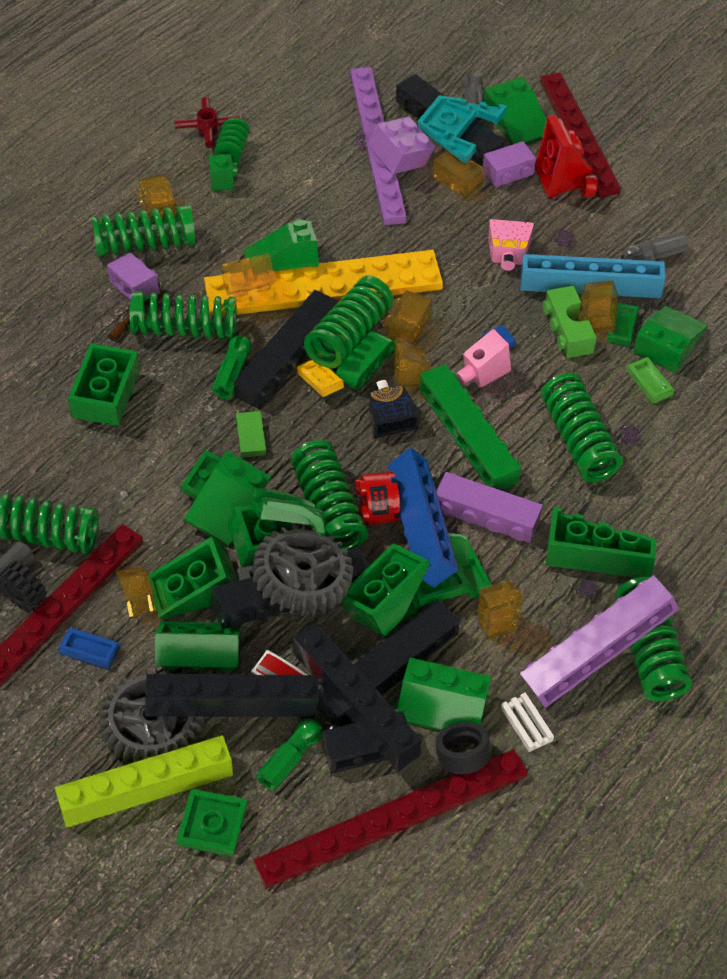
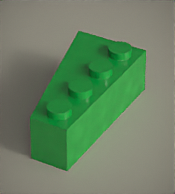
(598, 547)

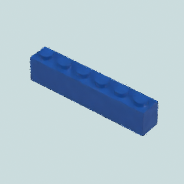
(423, 515)

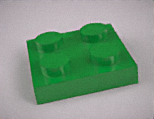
(212, 822)

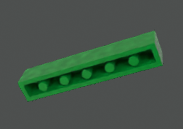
(469, 428)

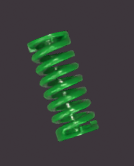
(182, 214)
(224, 331)
(338, 331)
(594, 456)
(88, 524)
(343, 525)
(646, 661)

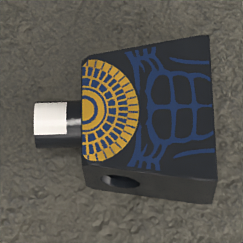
(392, 410)

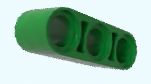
(365, 359)

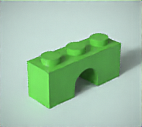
(563, 308)

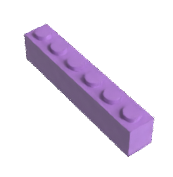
(599, 641)

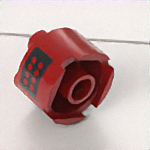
(378, 498)

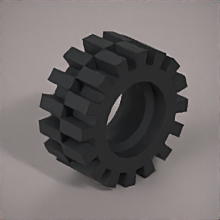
(21, 586)

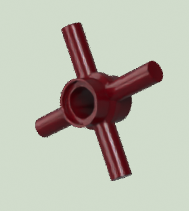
(206, 122)

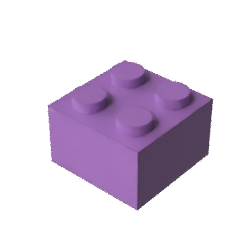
(401, 145)

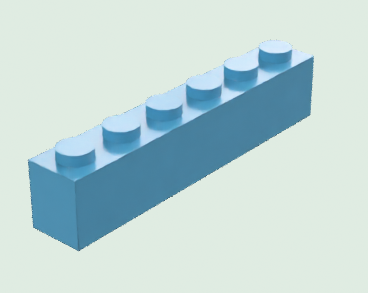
(630, 277)

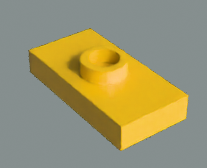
(320, 378)

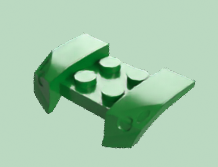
(287, 507)
(467, 579)

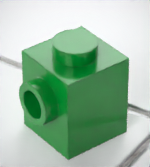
(222, 172)

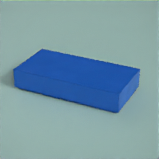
(89, 648)

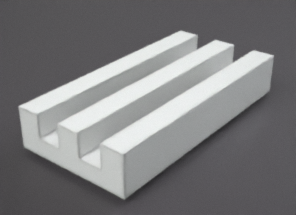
(536, 717)

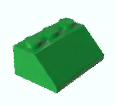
(197, 646)
(442, 695)

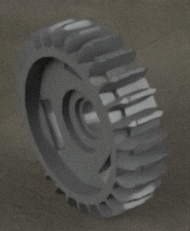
(301, 587)
(156, 736)

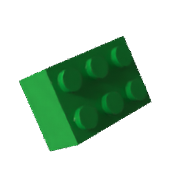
(104, 384)

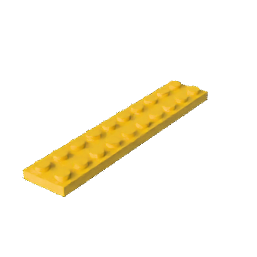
(400, 272)

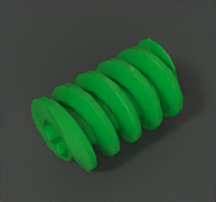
(232, 139)

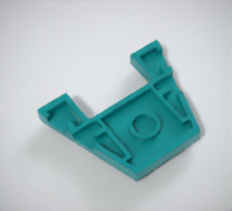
(449, 119)

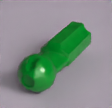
(231, 366)
(288, 755)

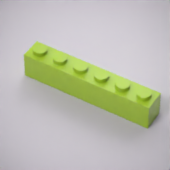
(144, 781)

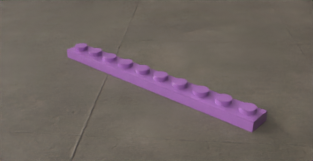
(370, 115)

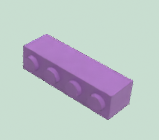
(489, 507)

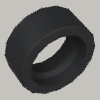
(463, 733)

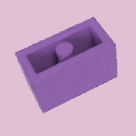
(509, 164)
(132, 275)

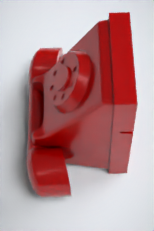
(562, 162)

